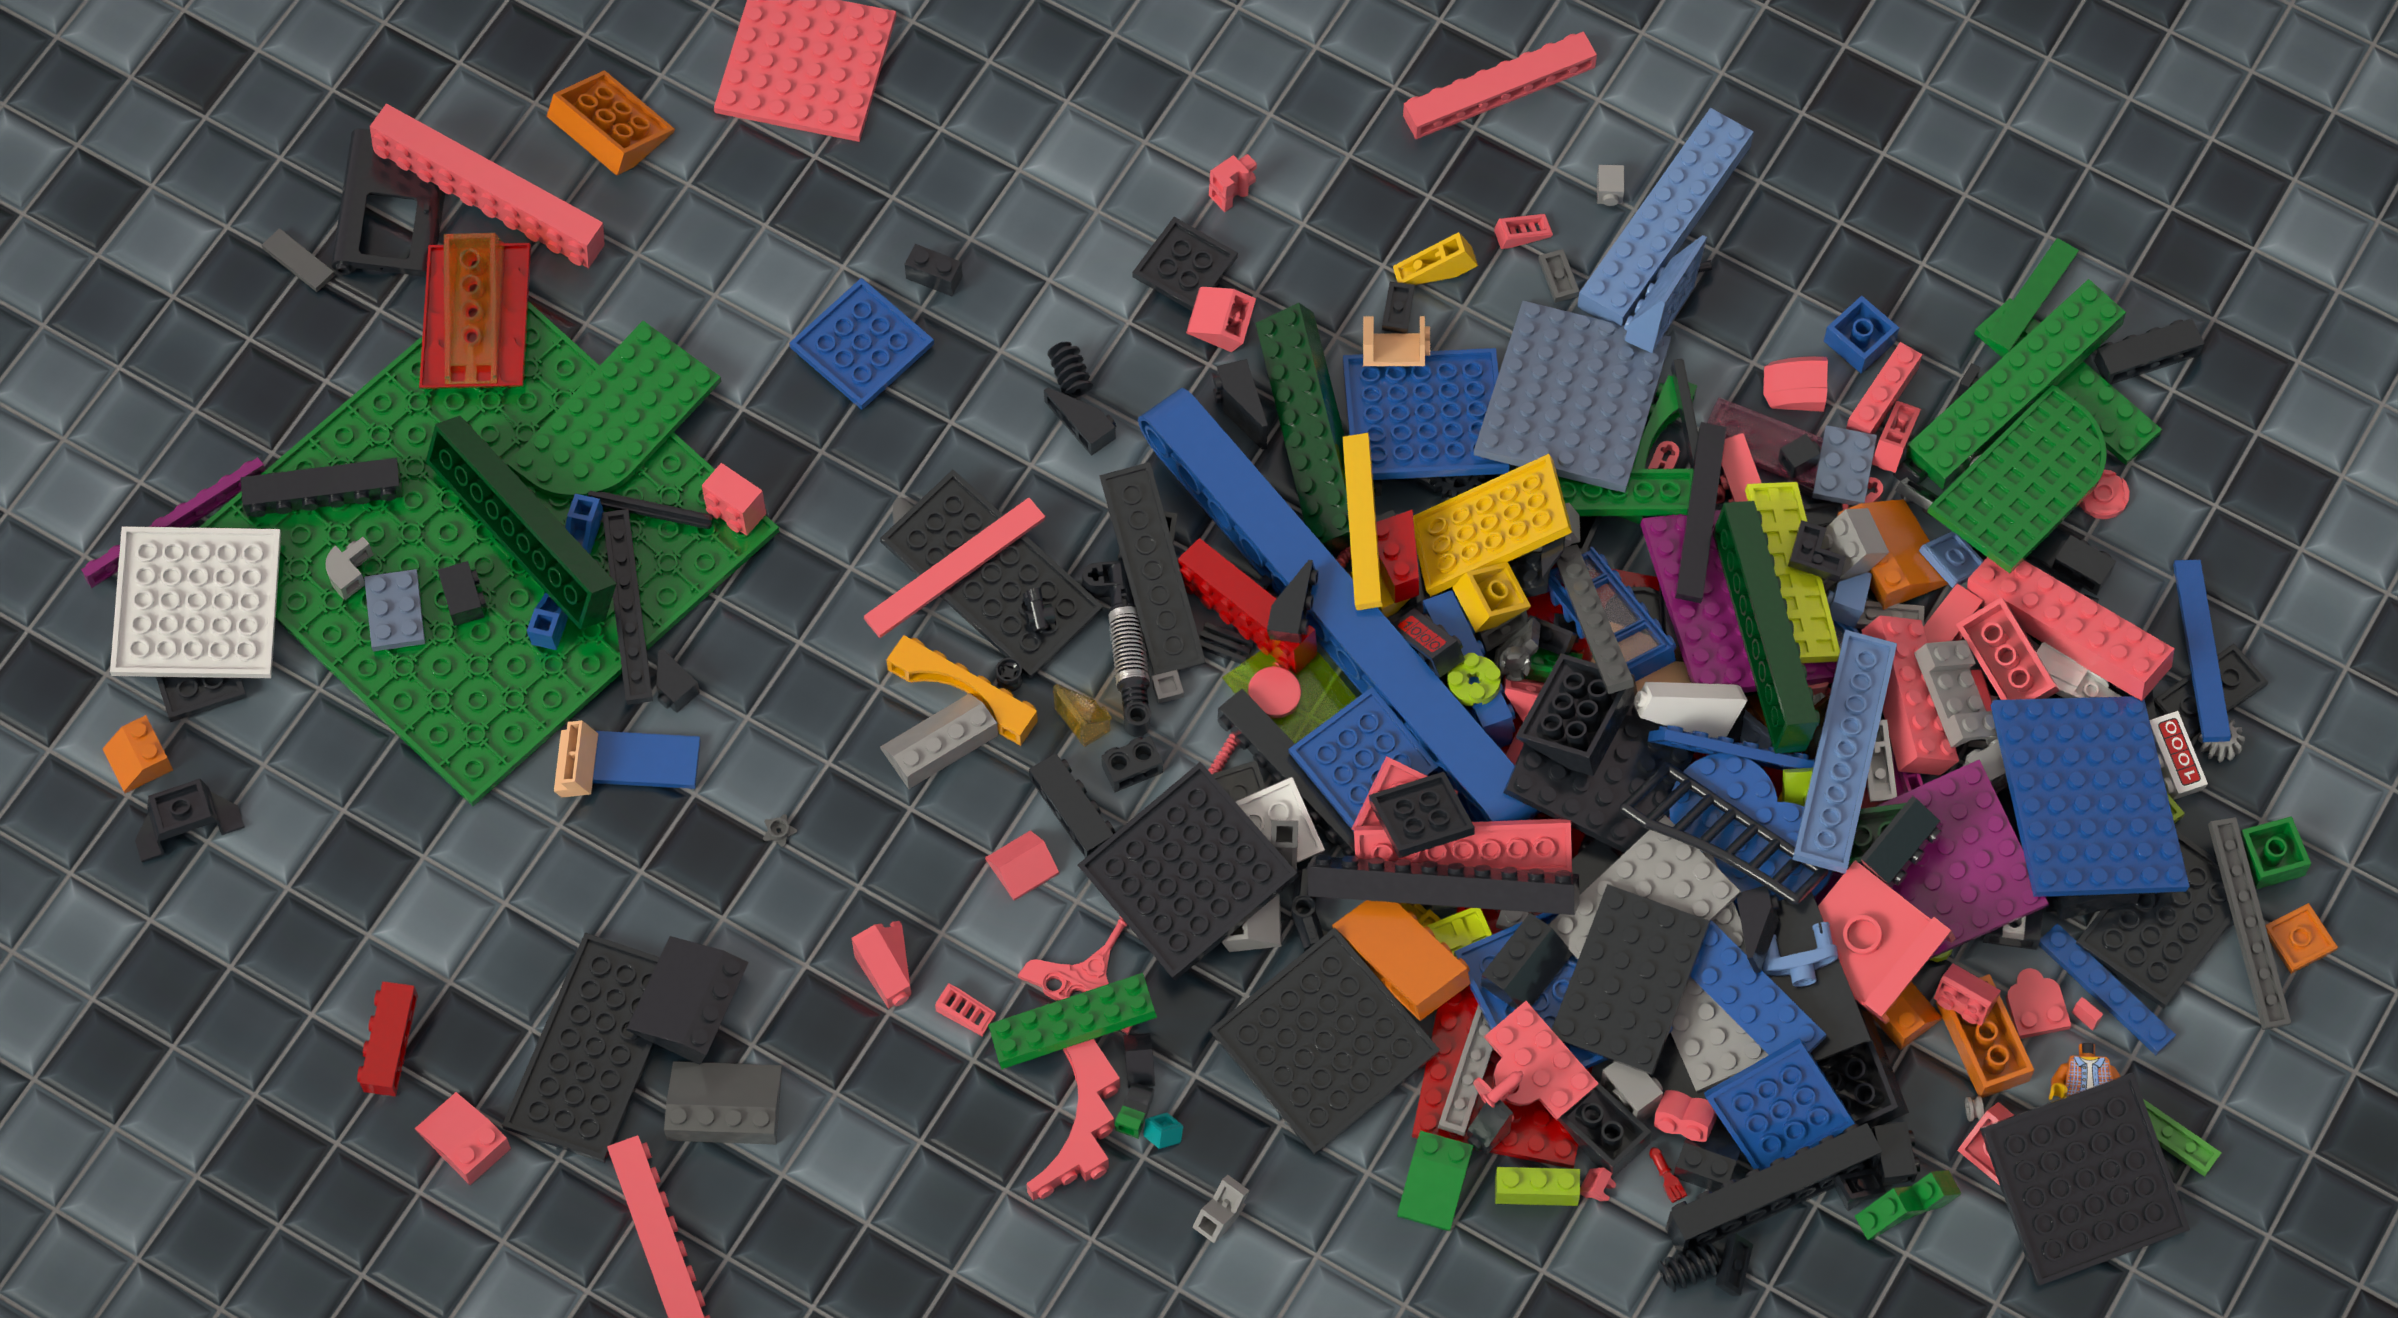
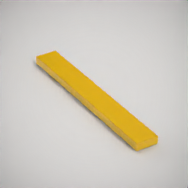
(1362, 522)

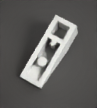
(1881, 773)

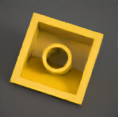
(1490, 596)

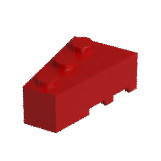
(1398, 556)

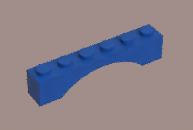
(548, 618)

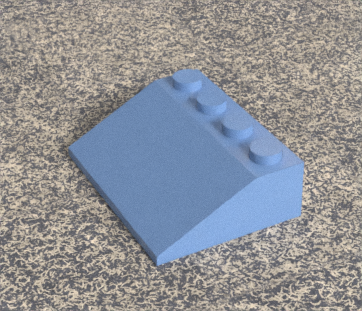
(1665, 297)

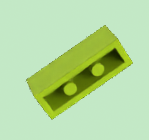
(1537, 1186)

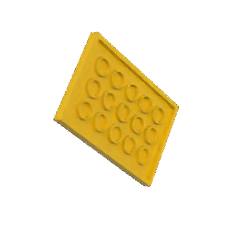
(1491, 524)

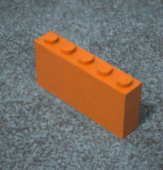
(1404, 955)

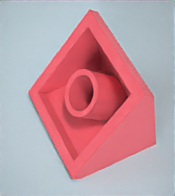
(1023, 864)

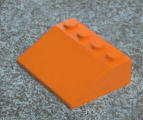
(608, 121)
(1904, 570)

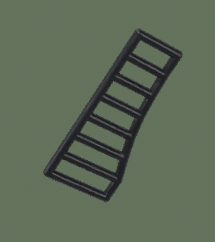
(1703, 843)

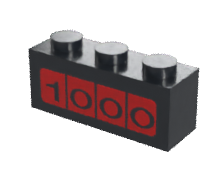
(1430, 641)

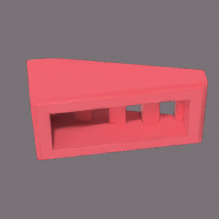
(1509, 238)
(960, 1018)

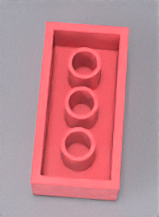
(2006, 653)

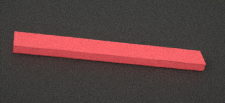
(954, 567)

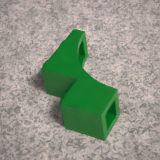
(1903, 1203)

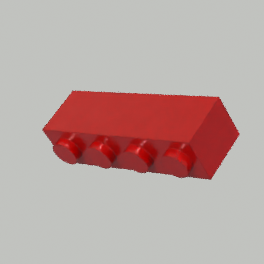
(388, 1038)

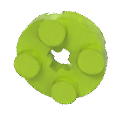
(1476, 693)

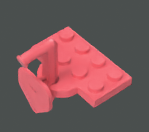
(1536, 1064)

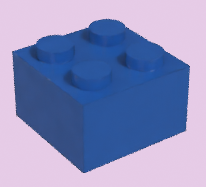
(1861, 334)

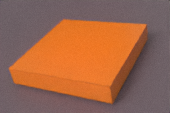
(2300, 938)

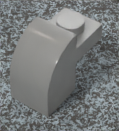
(343, 567)
(1222, 1210)

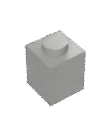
(1610, 184)

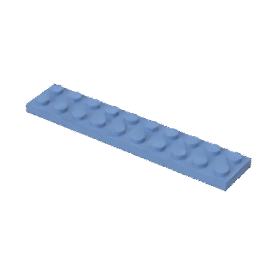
(1844, 752)

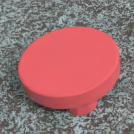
(1275, 691)

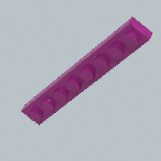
(182, 517)

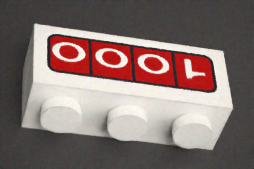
(2177, 757)

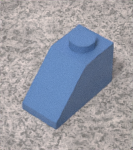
(1849, 599)

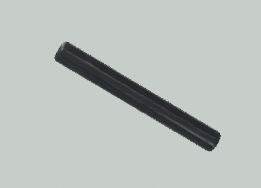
(654, 510)

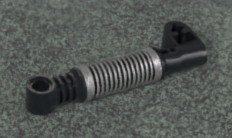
(1128, 655)

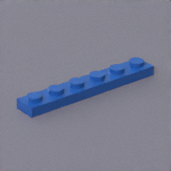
(2106, 989)

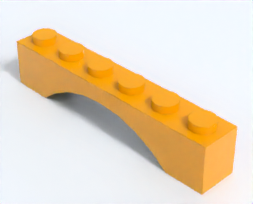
(917, 663)

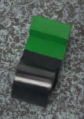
(1134, 1110)

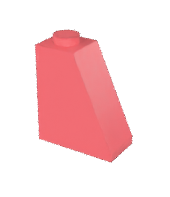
(884, 961)

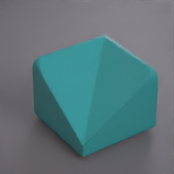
(1163, 1130)

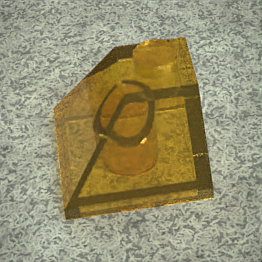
(1081, 714)

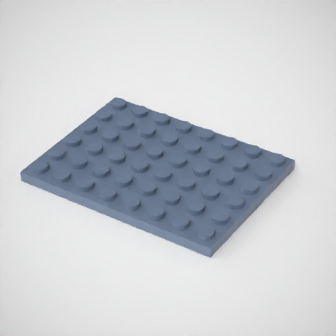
(1572, 394)

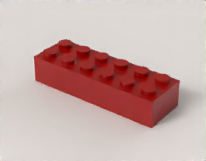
(1241, 603)

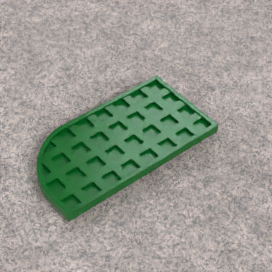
(616, 417)
(2026, 480)

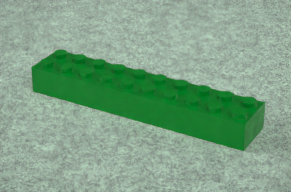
(2015, 383)

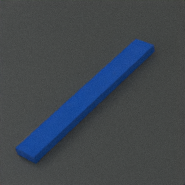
(2202, 651)

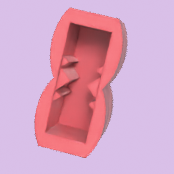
(1685, 1116)

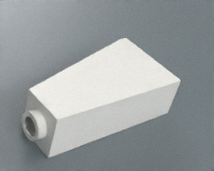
(1691, 706)

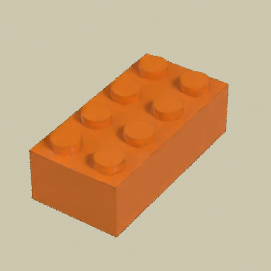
(1990, 1051)

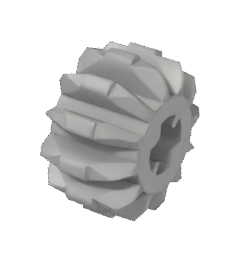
(2225, 749)

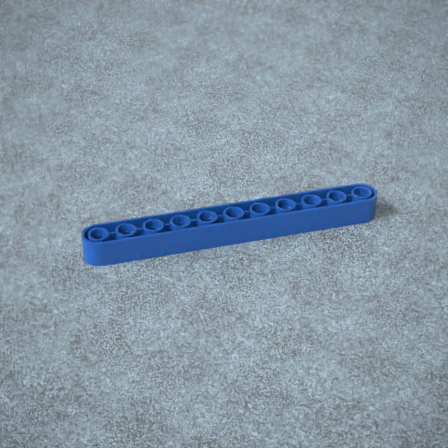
(1357, 640)

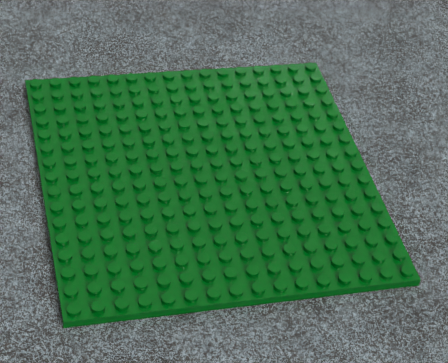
(478, 690)

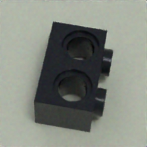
(1135, 769)

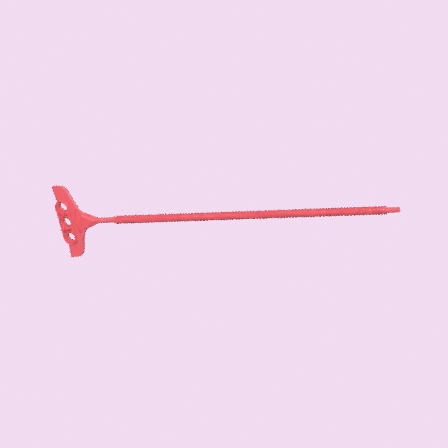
(1093, 971)

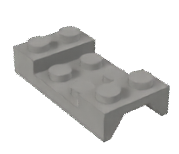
(1954, 691)

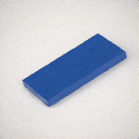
(646, 759)

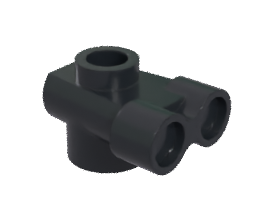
(1038, 615)

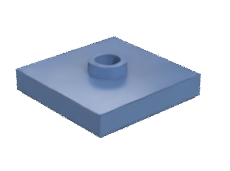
(1951, 558)

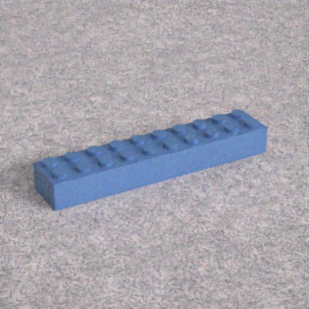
(1665, 218)

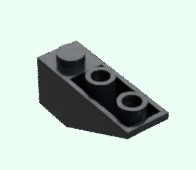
(1290, 609)

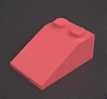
(464, 1137)

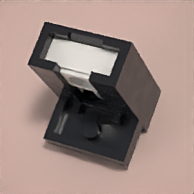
(2024, 936)

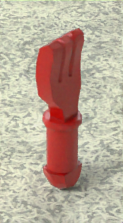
(1671, 1183)

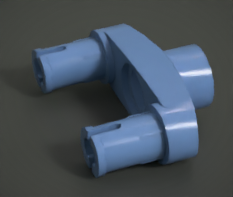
(1803, 964)

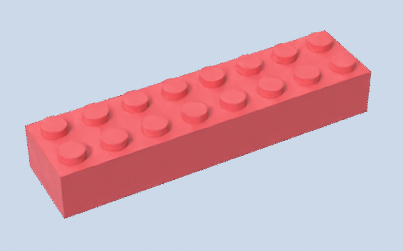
(2076, 626)

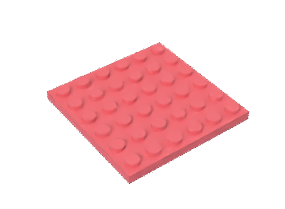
(806, 65)

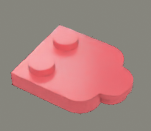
(2036, 1005)

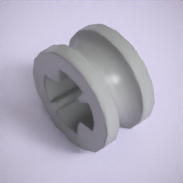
(1974, 1108)

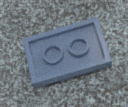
(1844, 466)
(394, 610)

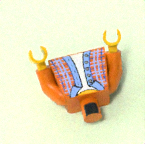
(2081, 1072)

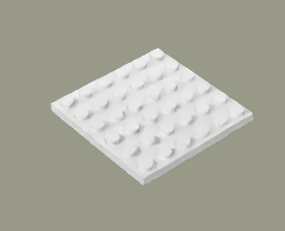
(196, 602)

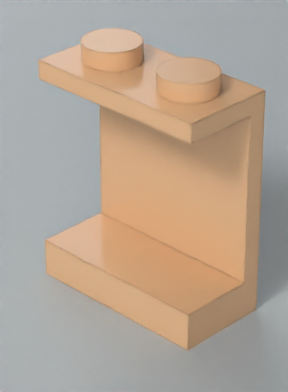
(1395, 348)

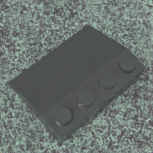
(723, 1103)

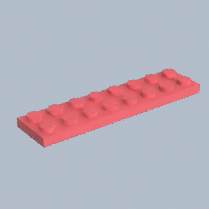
(1498, 844)

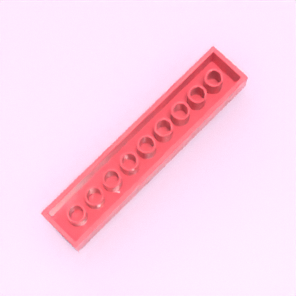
(487, 186)

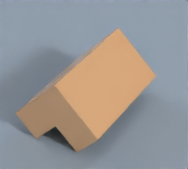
(576, 760)

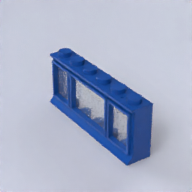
(1638, 635)

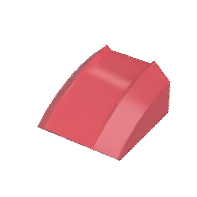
(1796, 383)

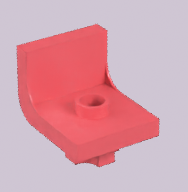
(1878, 937)

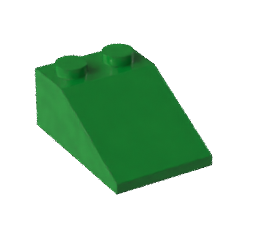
(1435, 1180)

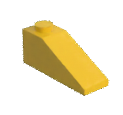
(1439, 262)

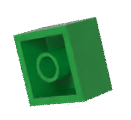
(2275, 852)

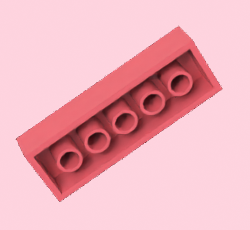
(1911, 716)

